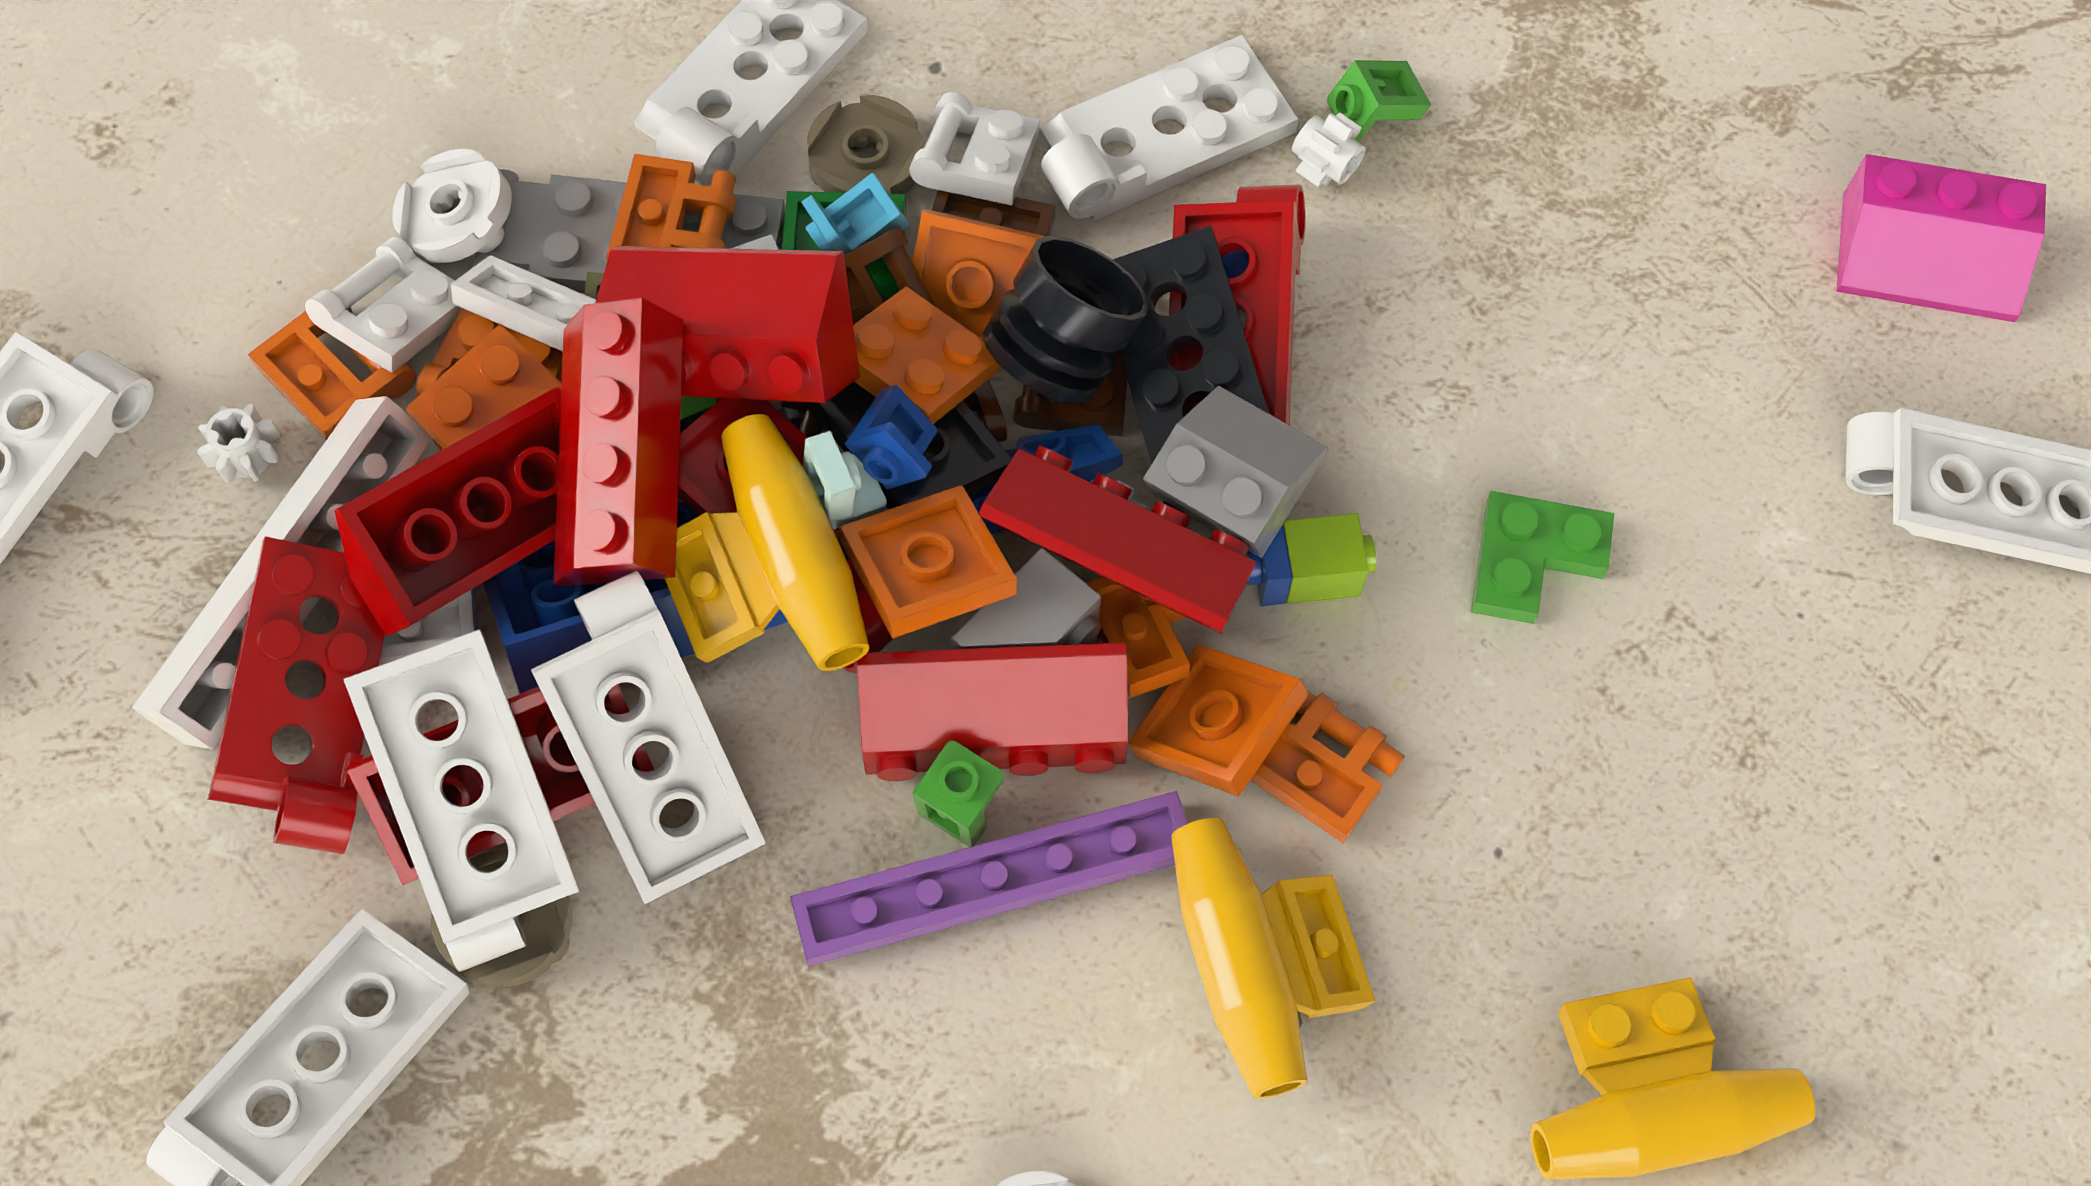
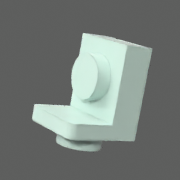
(841, 482)

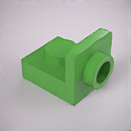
(1378, 92)
(958, 792)

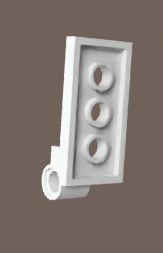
(756, 105)
(1100, 184)
(80, 414)
(1905, 458)
(636, 648)
(470, 906)
(211, 1130)

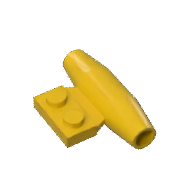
(766, 558)
(1265, 954)
(1659, 1097)

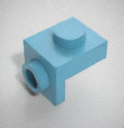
(854, 217)

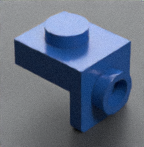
(893, 439)

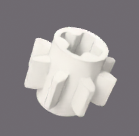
(1328, 149)
(238, 443)

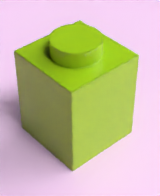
(1328, 557)

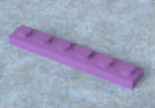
(987, 879)

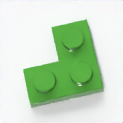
(1523, 539)

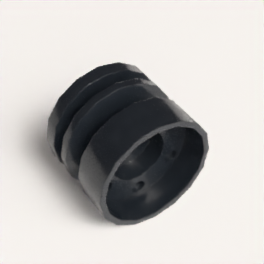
(1065, 319)

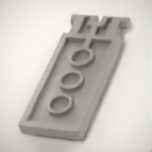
(569, 223)

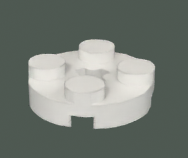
(469, 227)

